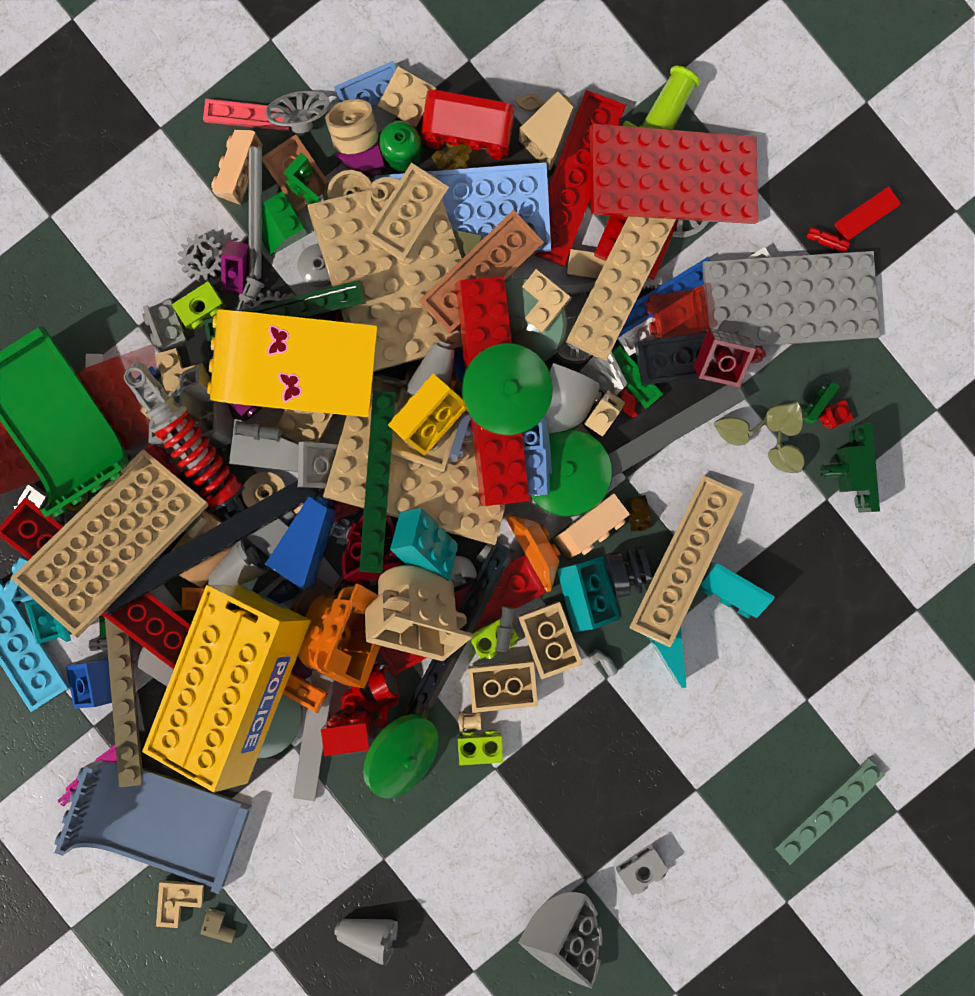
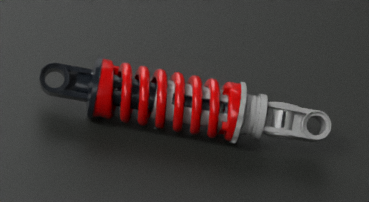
(187, 443)

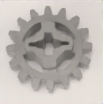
(192, 259)

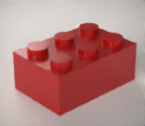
(348, 733)

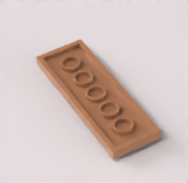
(493, 256)

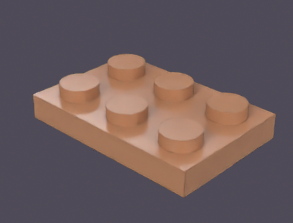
(279, 160)

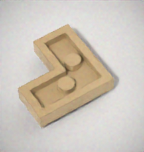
(550, 302)
(171, 368)
(173, 896)

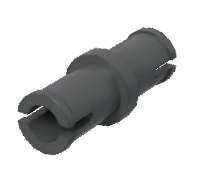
(258, 431)
(505, 629)

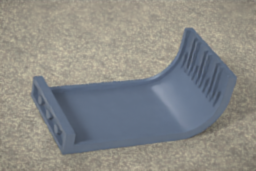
(155, 823)

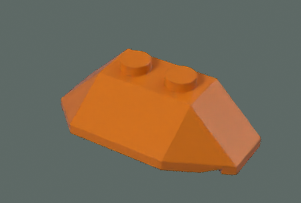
(537, 548)

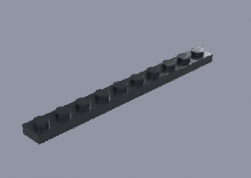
(472, 608)

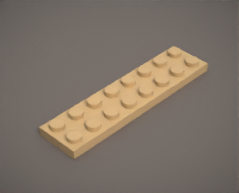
(619, 285)
(686, 561)

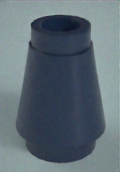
(283, 591)

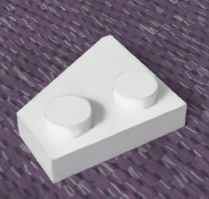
(605, 373)

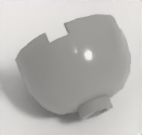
(463, 572)

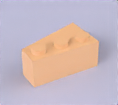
(592, 527)

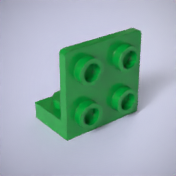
(298, 173)

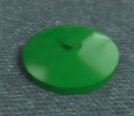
(507, 389)
(578, 475)
(400, 756)

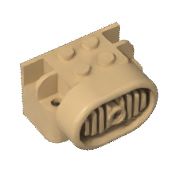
(415, 614)

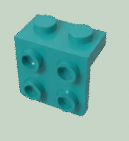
(44, 625)

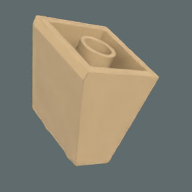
(546, 129)

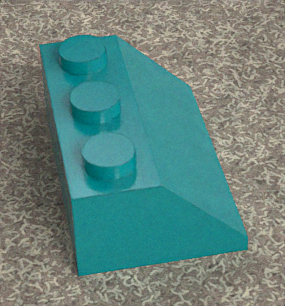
(735, 591)
(588, 594)

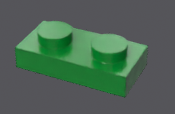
(824, 395)

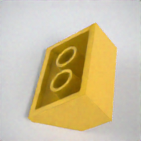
(428, 415)

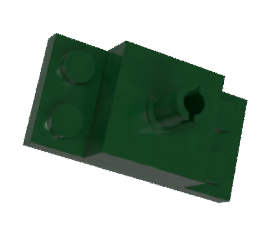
(857, 468)

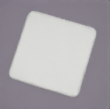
(92, 359)

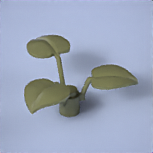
(780, 418)

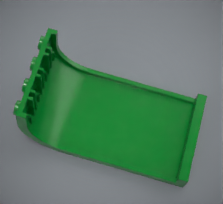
(56, 421)

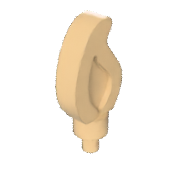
(529, 102)

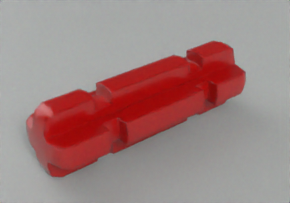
(828, 239)

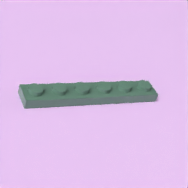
(829, 811)

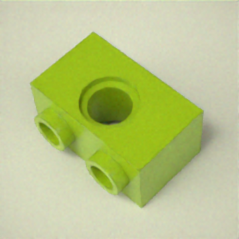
(187, 305)

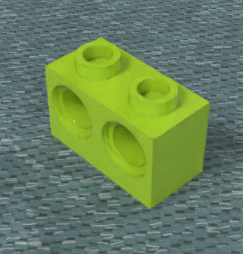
(490, 632)
(480, 754)

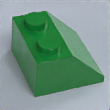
(280, 224)

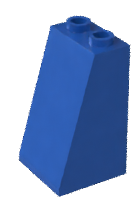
(304, 543)

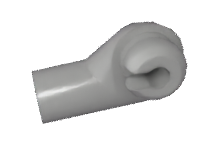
(605, 660)

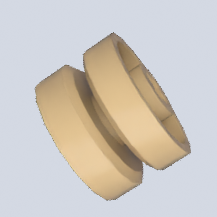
(352, 126)
(344, 182)

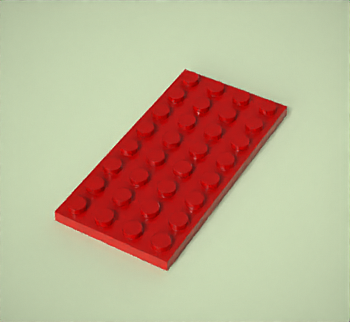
(673, 174)

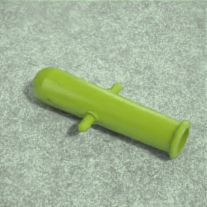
(671, 100)

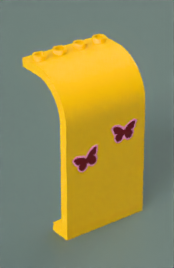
(292, 363)

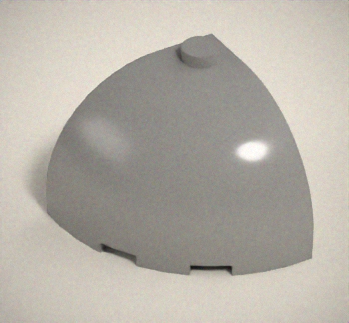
(571, 399)
(566, 937)

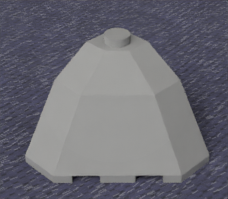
(209, 415)

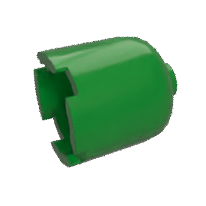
(401, 151)

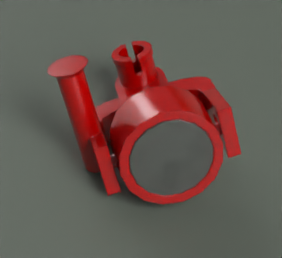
(384, 689)

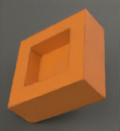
(191, 597)

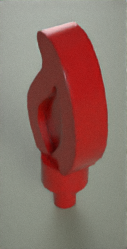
(630, 402)

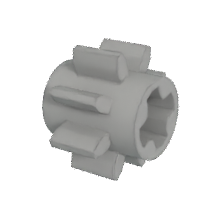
(342, 530)

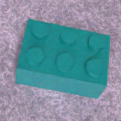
(423, 544)

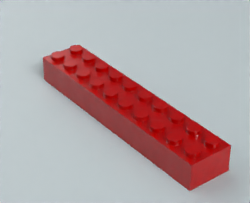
(483, 325)
(143, 620)

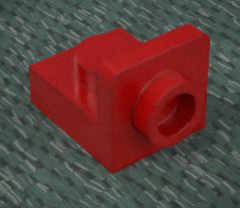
(836, 415)

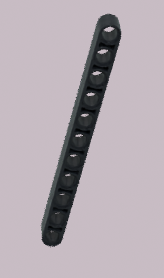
(214, 541)

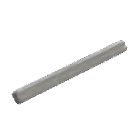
(255, 212)

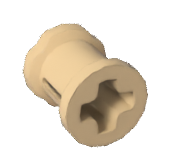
(469, 721)

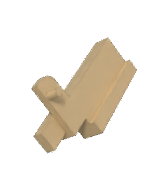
(584, 264)

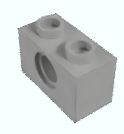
(647, 858)

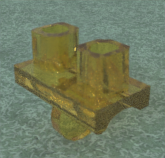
(453, 158)

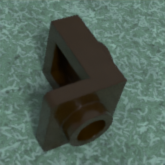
(640, 515)

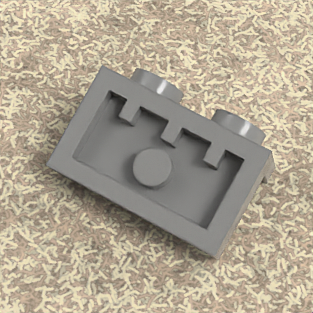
(164, 325)

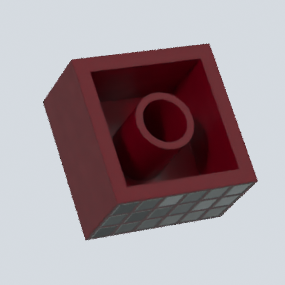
(724, 357)

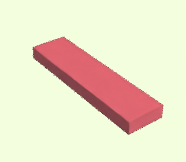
(240, 114)

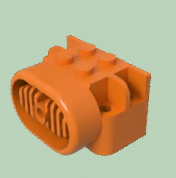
(337, 637)

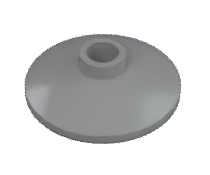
(309, 273)

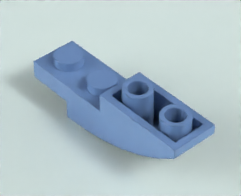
(537, 458)

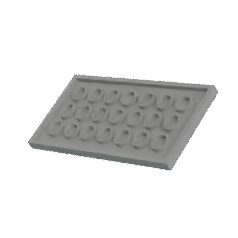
(794, 298)

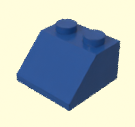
(90, 683)

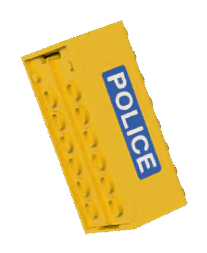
(226, 686)

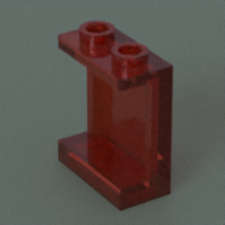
(678, 313)

